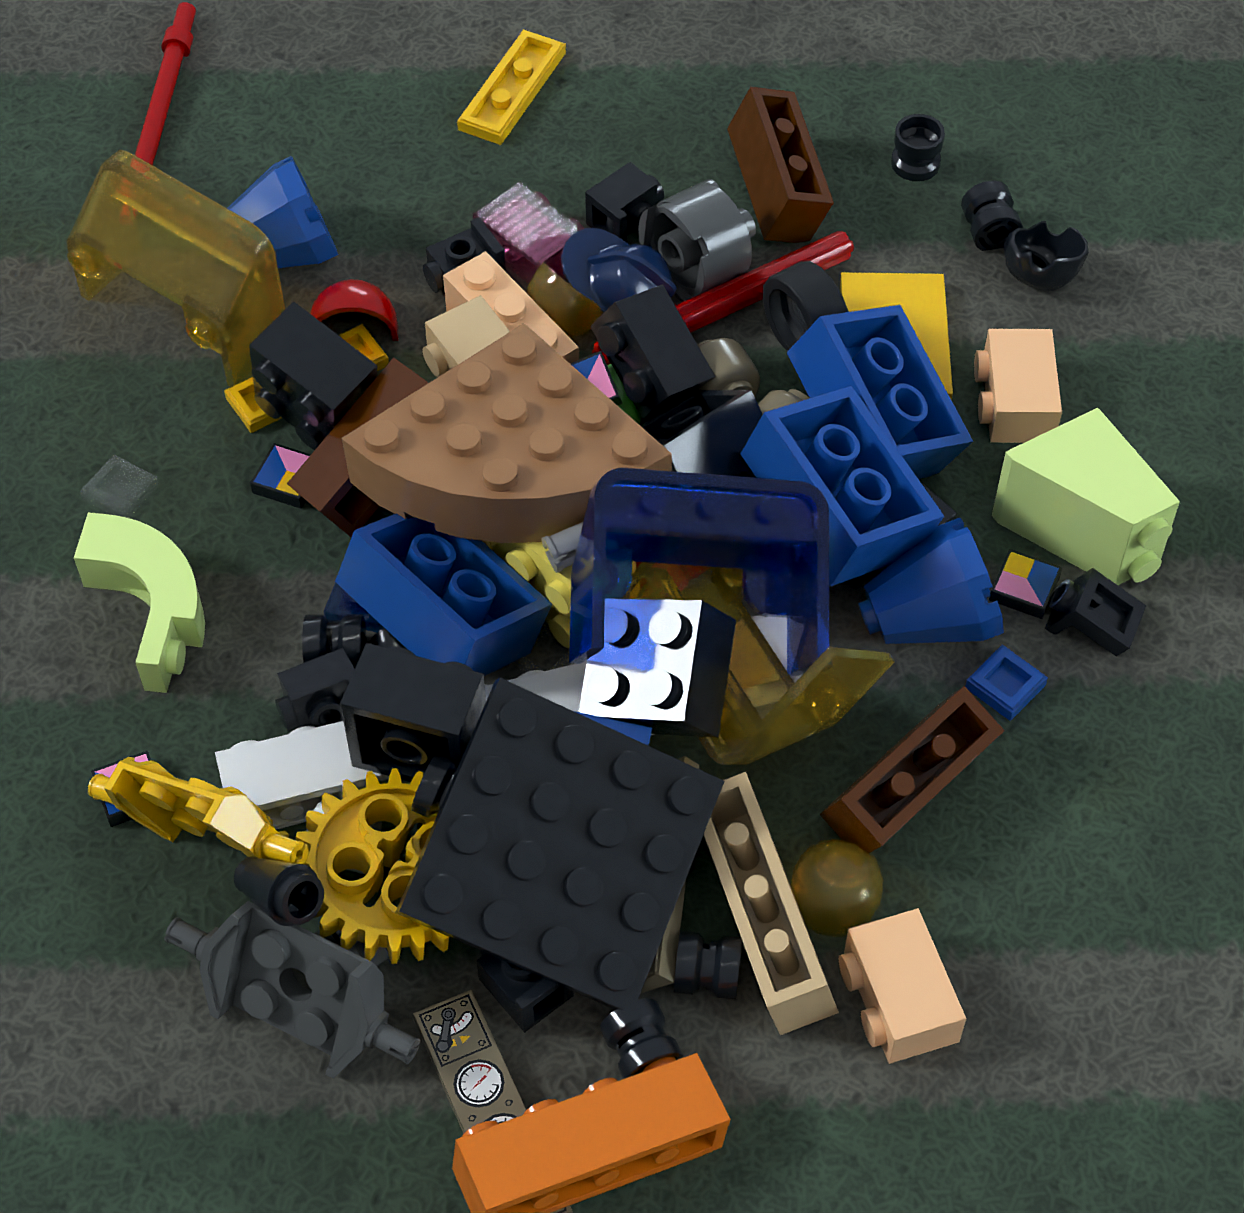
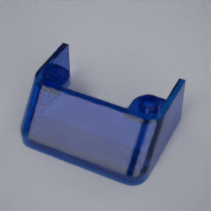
(709, 520)

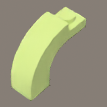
(147, 564)

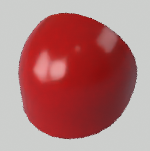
(356, 297)

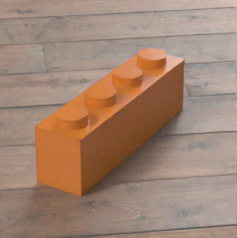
(592, 1140)

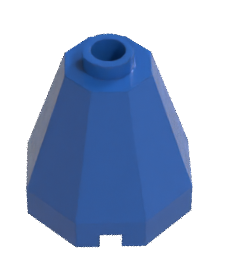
(287, 215)
(934, 593)

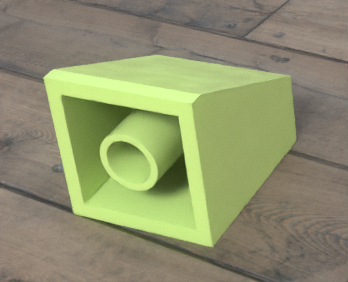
(1087, 499)

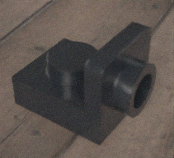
(1097, 610)

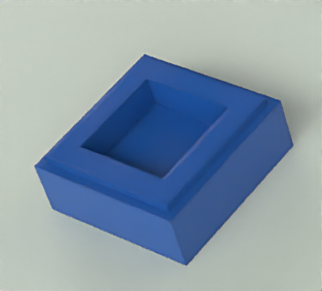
(1006, 682)

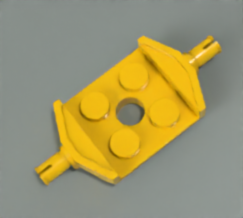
(172, 804)

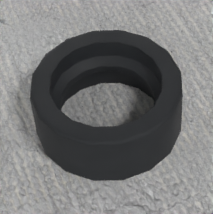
(798, 298)

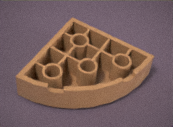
(499, 445)

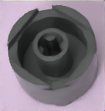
(699, 237)

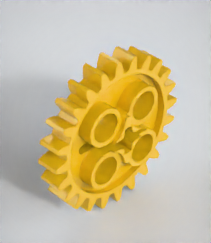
(346, 841)

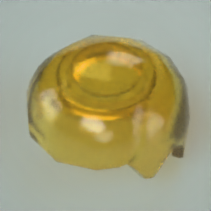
(562, 302)
(836, 886)

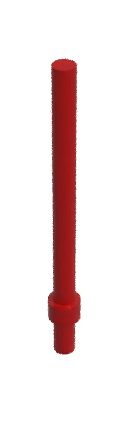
(175, 45)

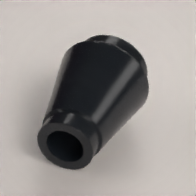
(281, 889)

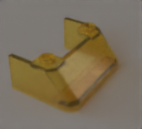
(182, 249)
(761, 700)

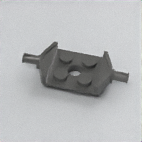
(251, 968)

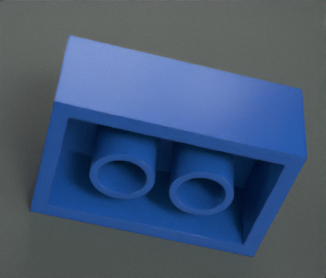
(892, 376)
(870, 490)
(442, 594)

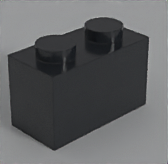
(651, 350)

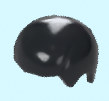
(1056, 254)

